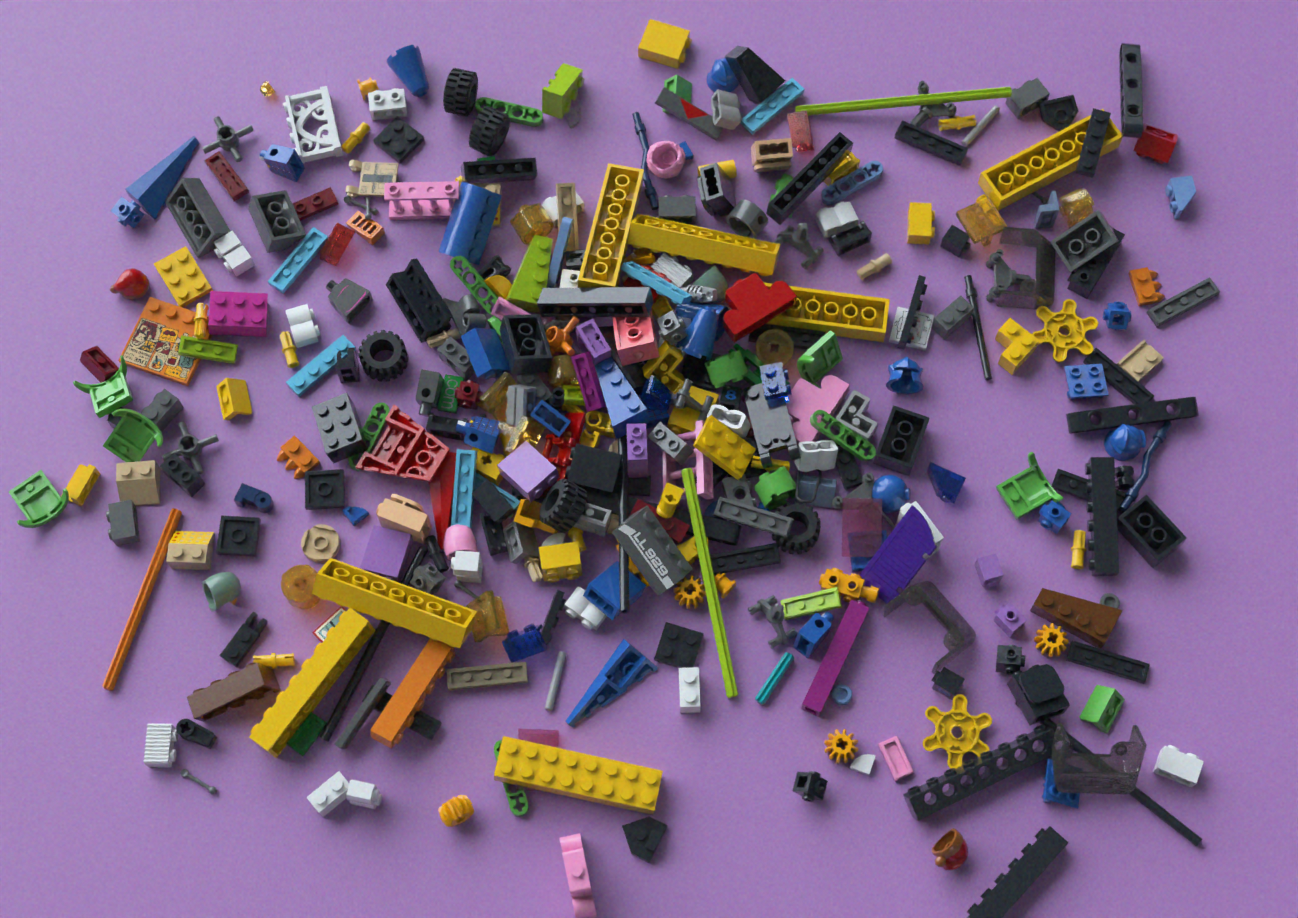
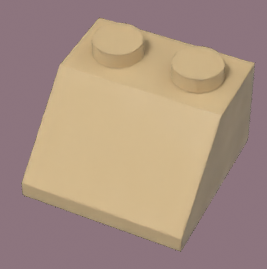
(139, 482)

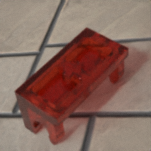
(800, 131)
(336, 244)

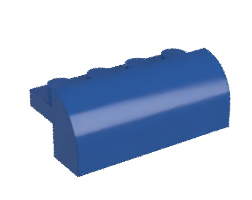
(470, 223)

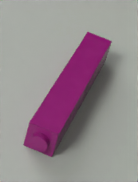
(835, 657)

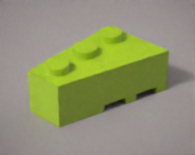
(562, 90)

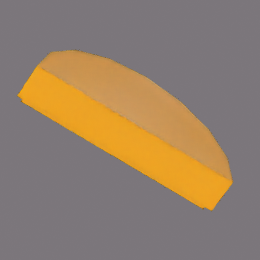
(641, 256)
(499, 285)

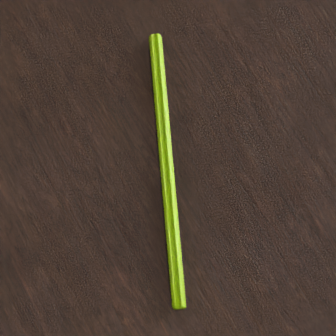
(906, 101)
(709, 583)

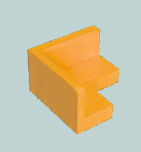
(529, 515)

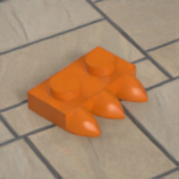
(1144, 287)
(298, 456)

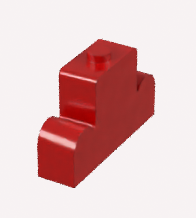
(754, 305)

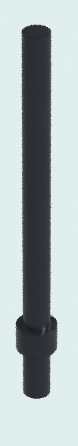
(971, 294)

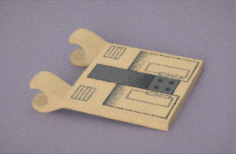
(372, 178)

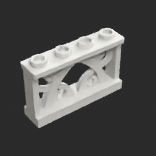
(324, 105)

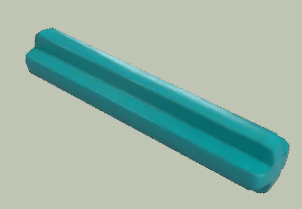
(774, 678)

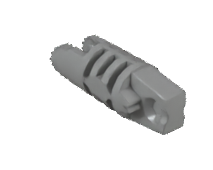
(701, 293)

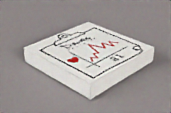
(920, 332)

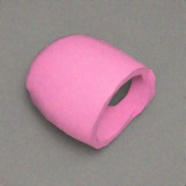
(457, 539)

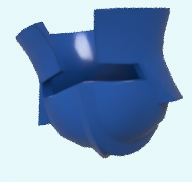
(722, 77)
(905, 377)
(1124, 442)

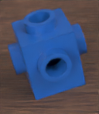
(127, 212)
(1121, 318)
(1053, 516)

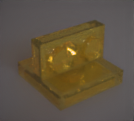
(981, 221)
(495, 400)
(526, 430)
(489, 618)

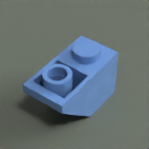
(1180, 192)

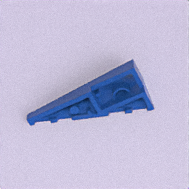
(155, 185)
(619, 672)

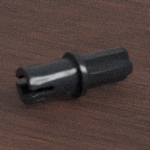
(557, 398)
(436, 554)

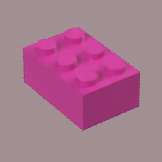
(238, 313)

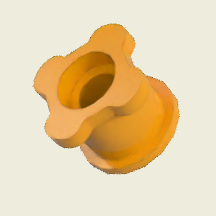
(367, 86)
(724, 585)

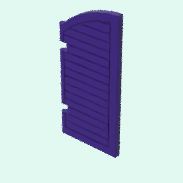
(900, 556)

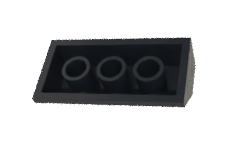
(632, 372)

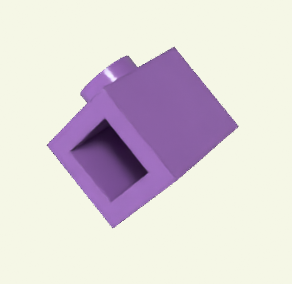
(989, 570)
(1009, 619)

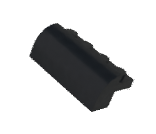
(419, 301)

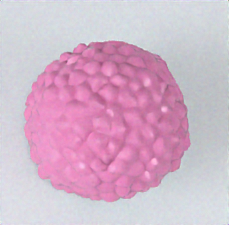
(665, 159)

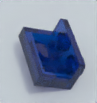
(774, 381)
(524, 643)

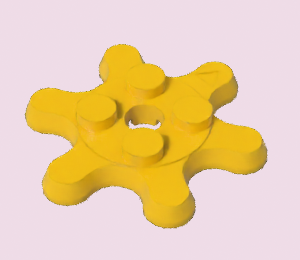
(1065, 319)
(960, 718)

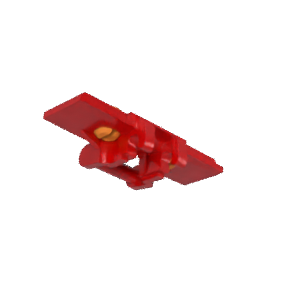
(565, 443)

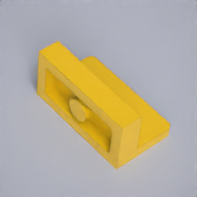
(233, 398)
(82, 483)

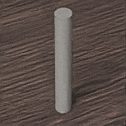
(977, 129)
(555, 680)

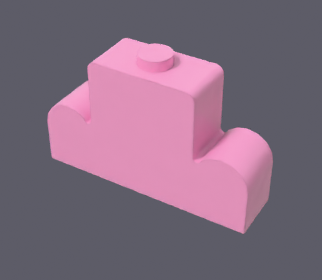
(808, 398)
(578, 876)

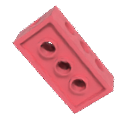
(639, 347)

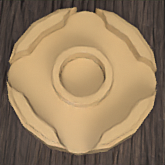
(320, 543)

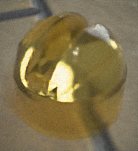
(266, 89)

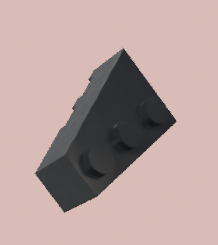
(753, 74)

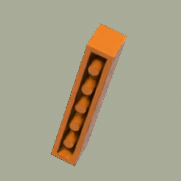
(412, 692)

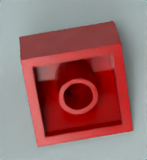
(1155, 144)

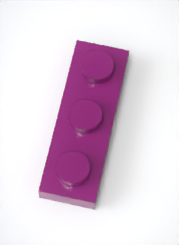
(588, 381)

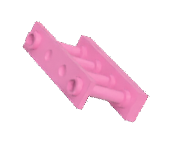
(421, 199)
(703, 467)

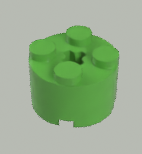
(726, 368)
(775, 488)

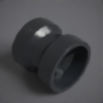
(1124, 477)

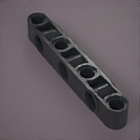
(1131, 90)
(1145, 413)

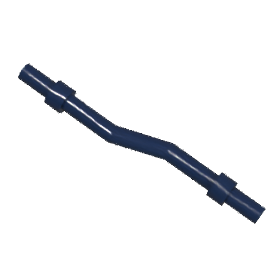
(640, 131)
(1132, 493)

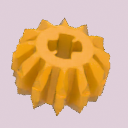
(696, 596)
(1052, 633)
(837, 752)
(456, 810)

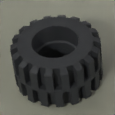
(460, 92)
(489, 131)
(377, 343)
(563, 505)
(808, 518)

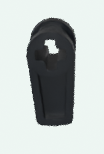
(494, 267)
(197, 734)

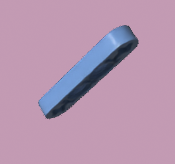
(852, 183)
(559, 252)

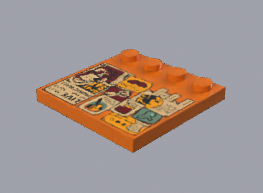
(157, 339)

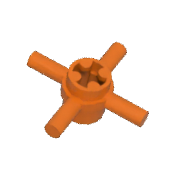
(560, 339)

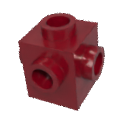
(468, 394)

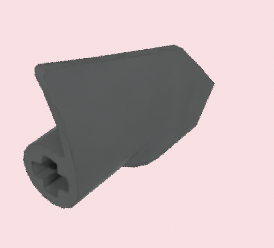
(466, 313)

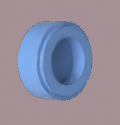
(841, 695)

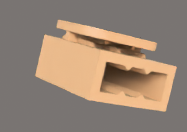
(771, 155)
(404, 516)

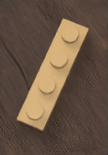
(567, 208)

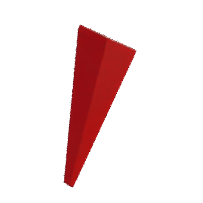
(442, 496)

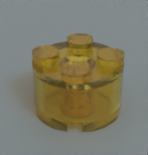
(1076, 206)
(531, 221)
(774, 336)
(562, 372)
(292, 582)

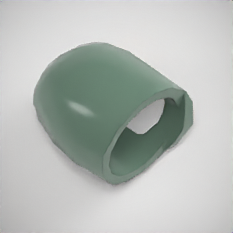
(714, 279)
(221, 589)

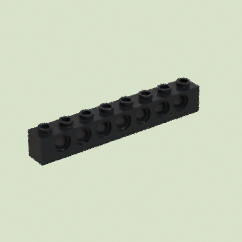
(1028, 756)

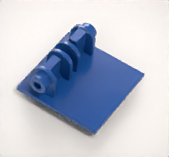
(1086, 381)
(1051, 793)

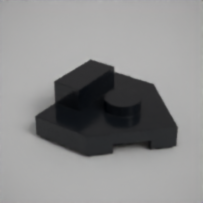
(1059, 112)
(644, 837)

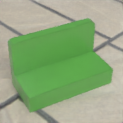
(680, 87)
(1102, 707)

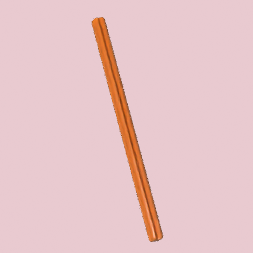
(141, 600)

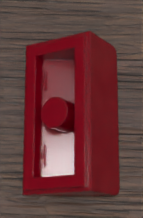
(98, 364)

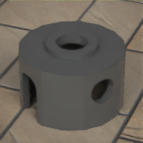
(750, 217)

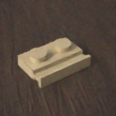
(1140, 361)

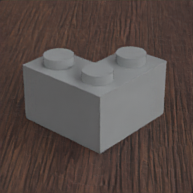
(853, 416)

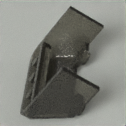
(1035, 291)
(959, 634)
(1097, 772)

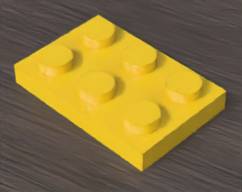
(183, 277)
(724, 447)

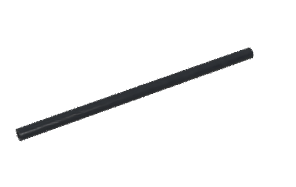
(623, 515)
(367, 655)
(1139, 795)

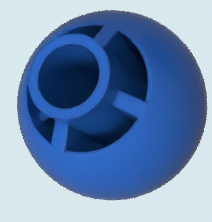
(892, 492)

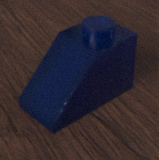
(655, 395)
(945, 482)

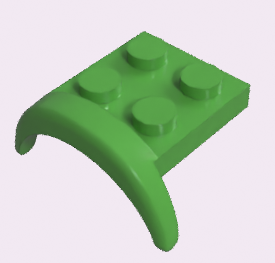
(819, 358)
(110, 393)
(132, 436)
(1027, 490)
(38, 500)

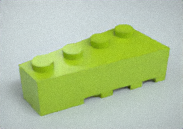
(531, 275)

